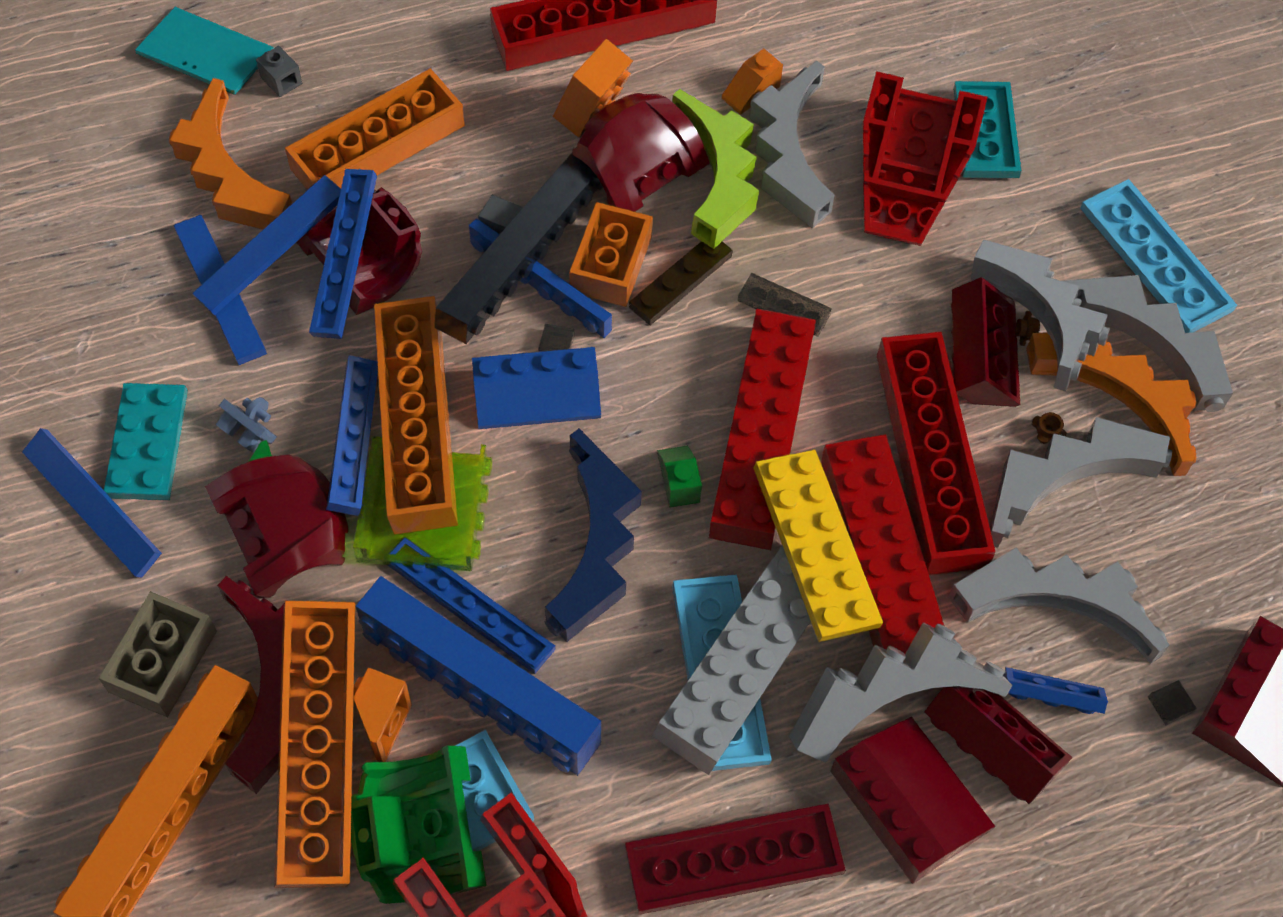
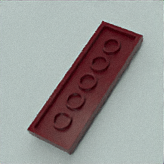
(734, 858)

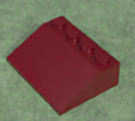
(1248, 703)
(911, 798)

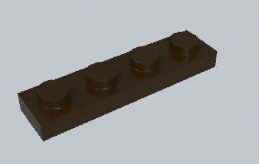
(679, 281)

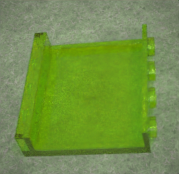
(448, 546)

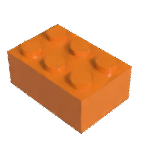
(593, 87)
(611, 254)

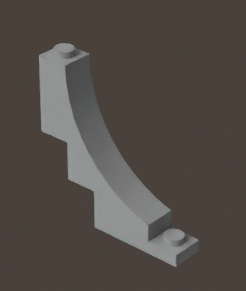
(1160, 328)
(1108, 449)

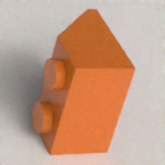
(382, 707)

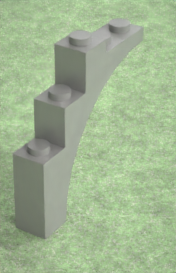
(788, 174)
(1052, 301)
(1061, 585)
(888, 674)

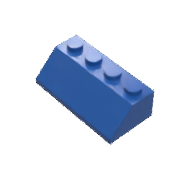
(536, 388)

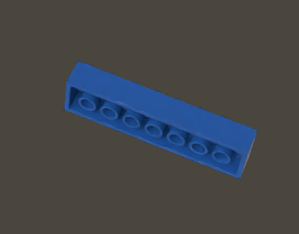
(479, 676)

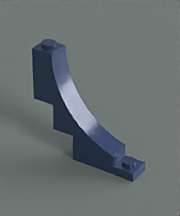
(595, 582)

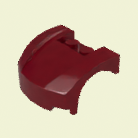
(640, 148)
(387, 255)
(279, 519)

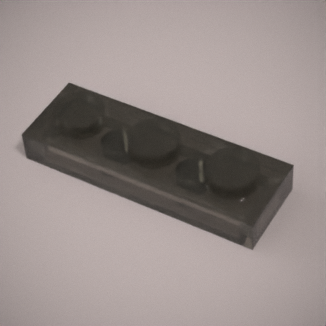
(769, 296)

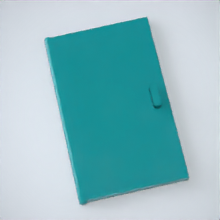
(203, 49)

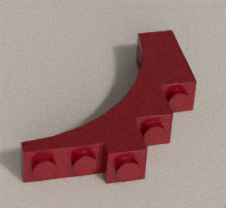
(258, 752)

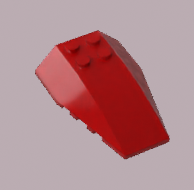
(913, 155)

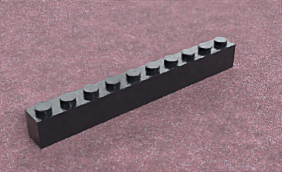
(516, 250)

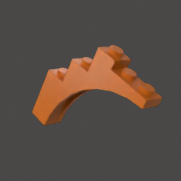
(235, 193)
(1129, 379)

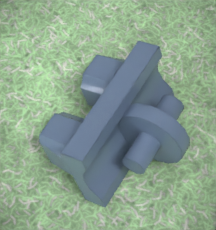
(234, 417)

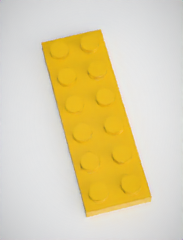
(817, 545)

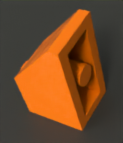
(752, 77)

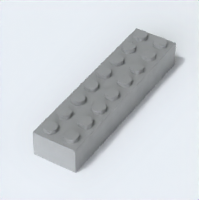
(736, 668)

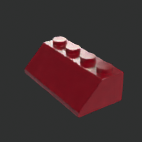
(985, 345)
(999, 739)

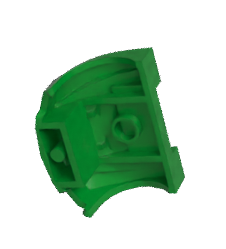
(412, 814)

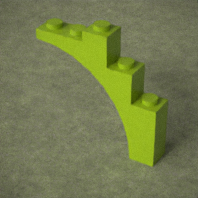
(732, 165)

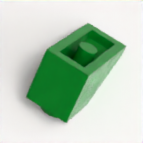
(680, 476)

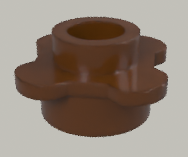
(1026, 326)
(1050, 420)

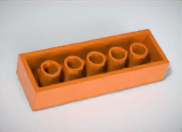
(379, 131)

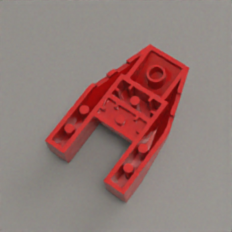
(541, 890)

